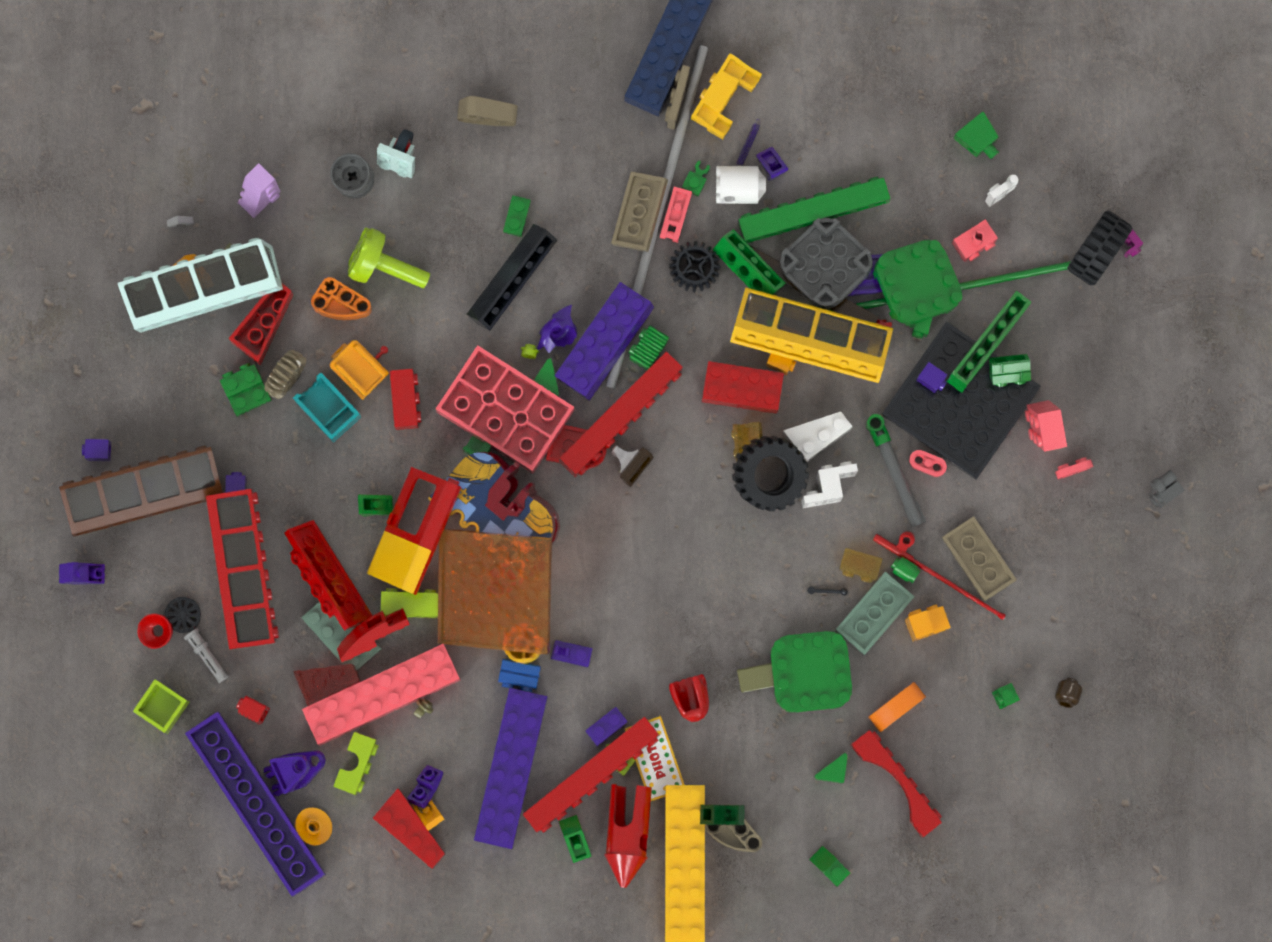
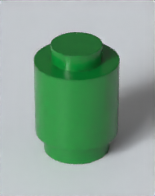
(905, 569)

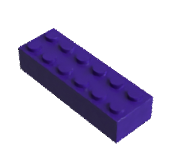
(604, 341)

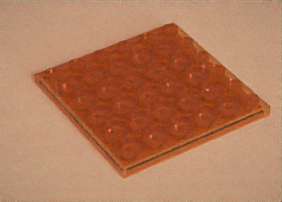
(494, 591)

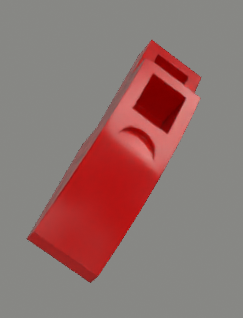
(364, 635)

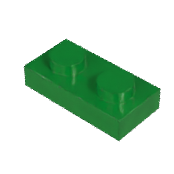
(517, 216)

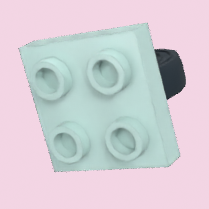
(398, 155)

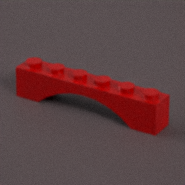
(921, 815)

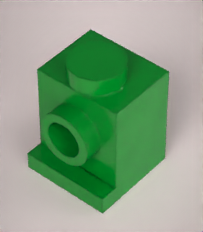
(921, 328)
(1005, 696)

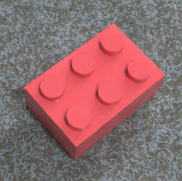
(1046, 425)

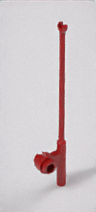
(900, 550)

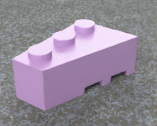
(259, 190)

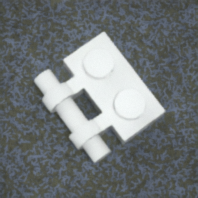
(999, 191)

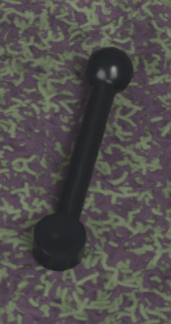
(811, 590)

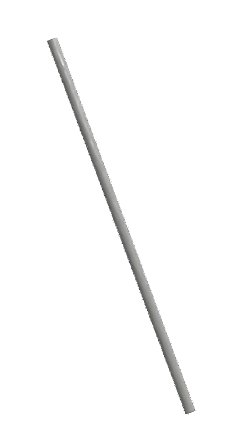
(669, 173)

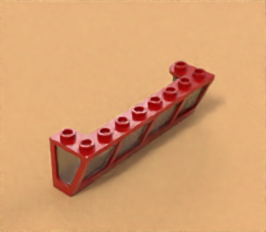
(241, 568)

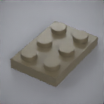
(677, 97)

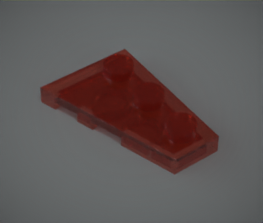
(323, 682)

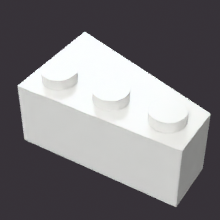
(818, 434)

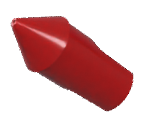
(627, 843)

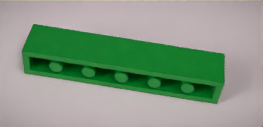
(989, 341)

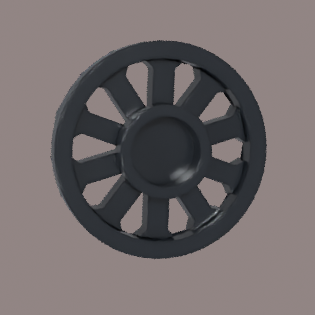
(183, 614)

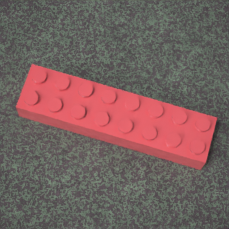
(381, 694)

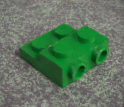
(245, 389)

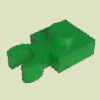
(695, 181)

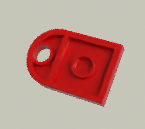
(565, 440)

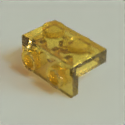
(744, 434)
(860, 564)

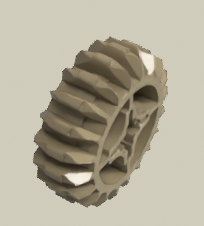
(285, 374)

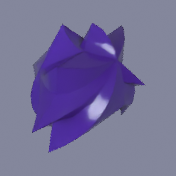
(558, 330)

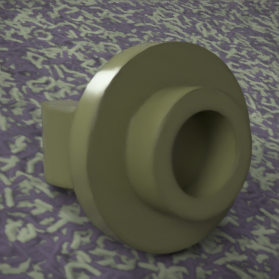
(424, 706)

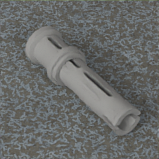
(201, 647)

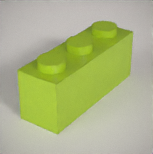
(420, 605)

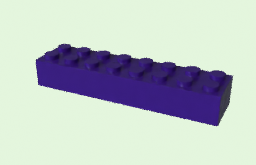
(510, 768)

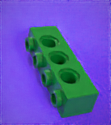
(748, 264)

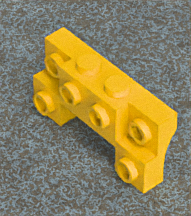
(719, 93)

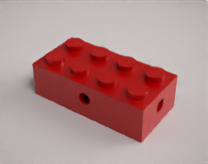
(742, 387)

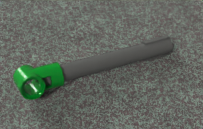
(882, 440)

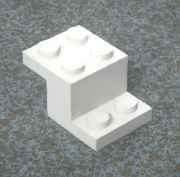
(829, 484)

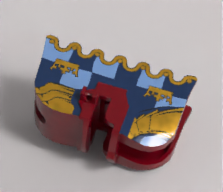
(484, 501)

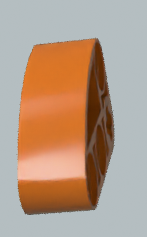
(334, 305)
(897, 707)

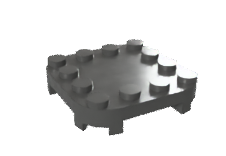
(826, 263)

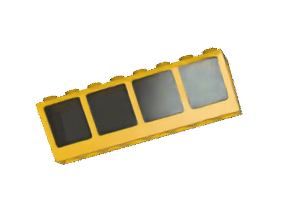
(812, 335)

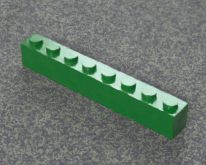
(806, 211)

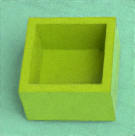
(161, 706)

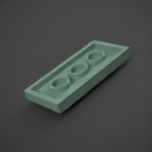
(874, 613)
(332, 635)

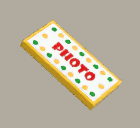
(658, 763)

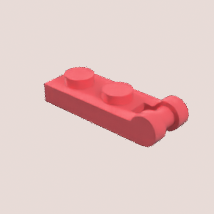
(676, 213)

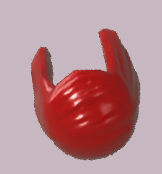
(691, 697)

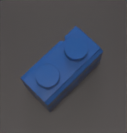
(519, 675)

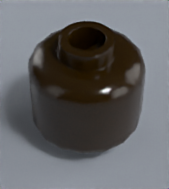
(1068, 693)

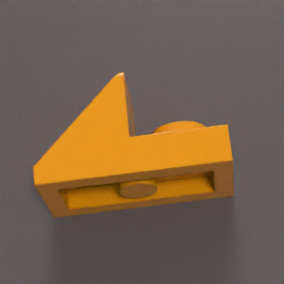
(430, 815)

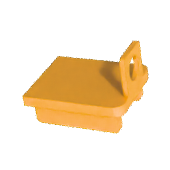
(357, 368)

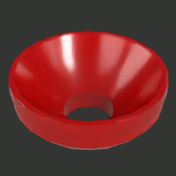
(146, 633)

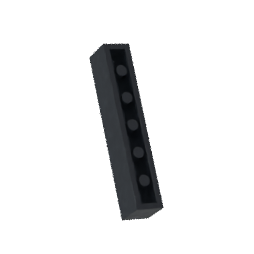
(512, 277)

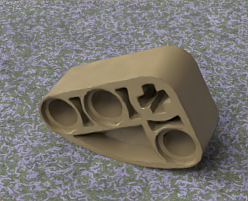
(486, 112)
(730, 838)

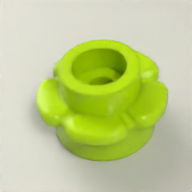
(529, 351)

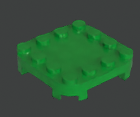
(918, 282)
(811, 671)

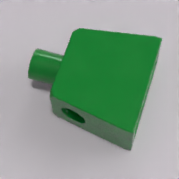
(978, 137)

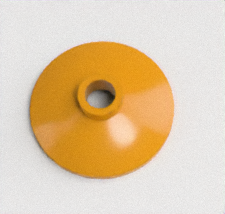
(319, 821)

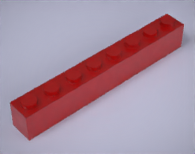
(620, 414)
(591, 774)

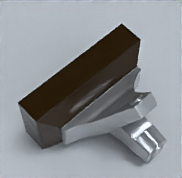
(632, 463)

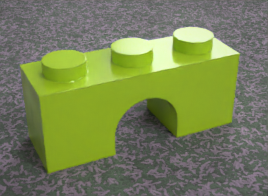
(364, 748)

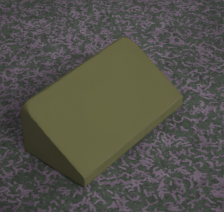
(755, 677)

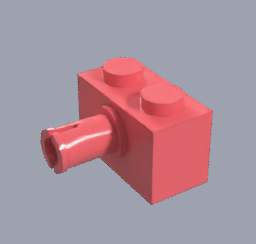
(975, 241)

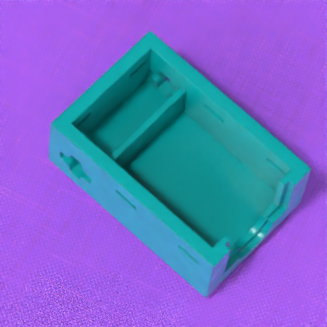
(327, 408)

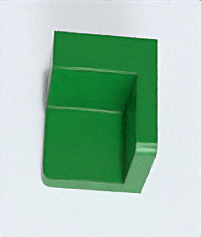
(476, 445)

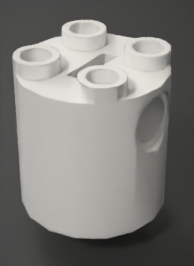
(739, 184)

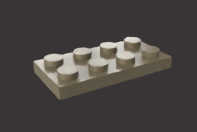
(639, 211)
(979, 558)

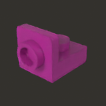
(1135, 243)

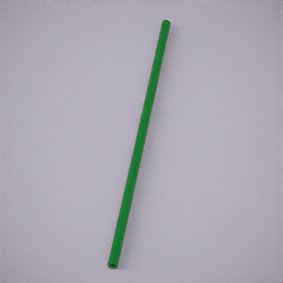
(985, 281)

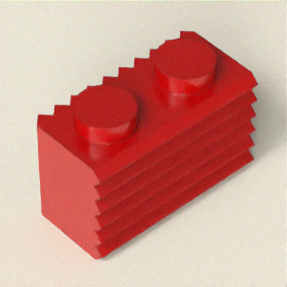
(252, 709)

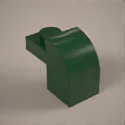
(722, 815)

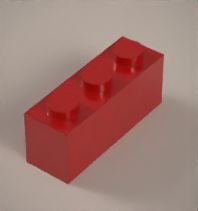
(405, 399)

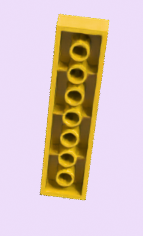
(684, 864)

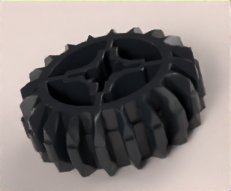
(700, 261)

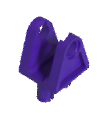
(294, 770)

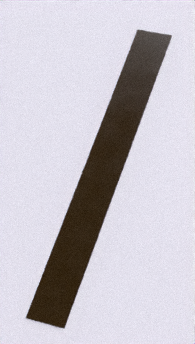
(845, 307)

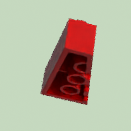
(261, 324)
(405, 825)

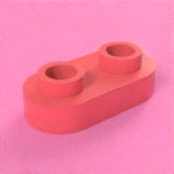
(928, 461)
(1080, 466)

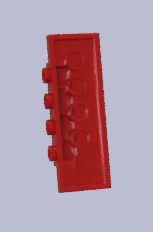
(326, 575)

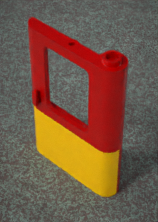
(405, 557)

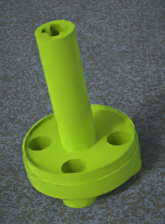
(369, 256)

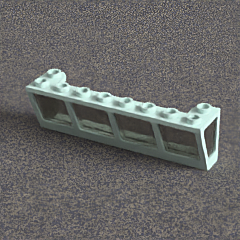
(201, 285)

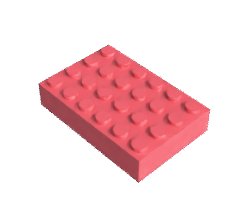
(505, 409)

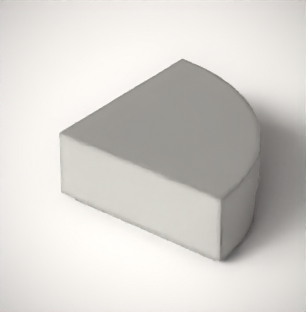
(185, 220)

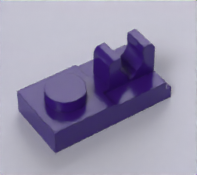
(571, 653)

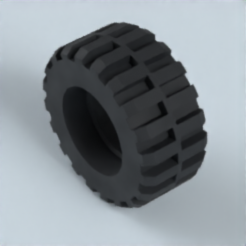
(1100, 248)
(792, 484)

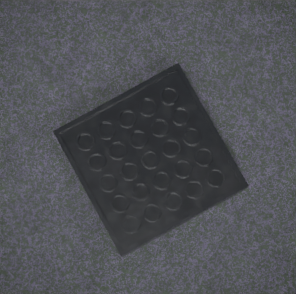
(954, 424)

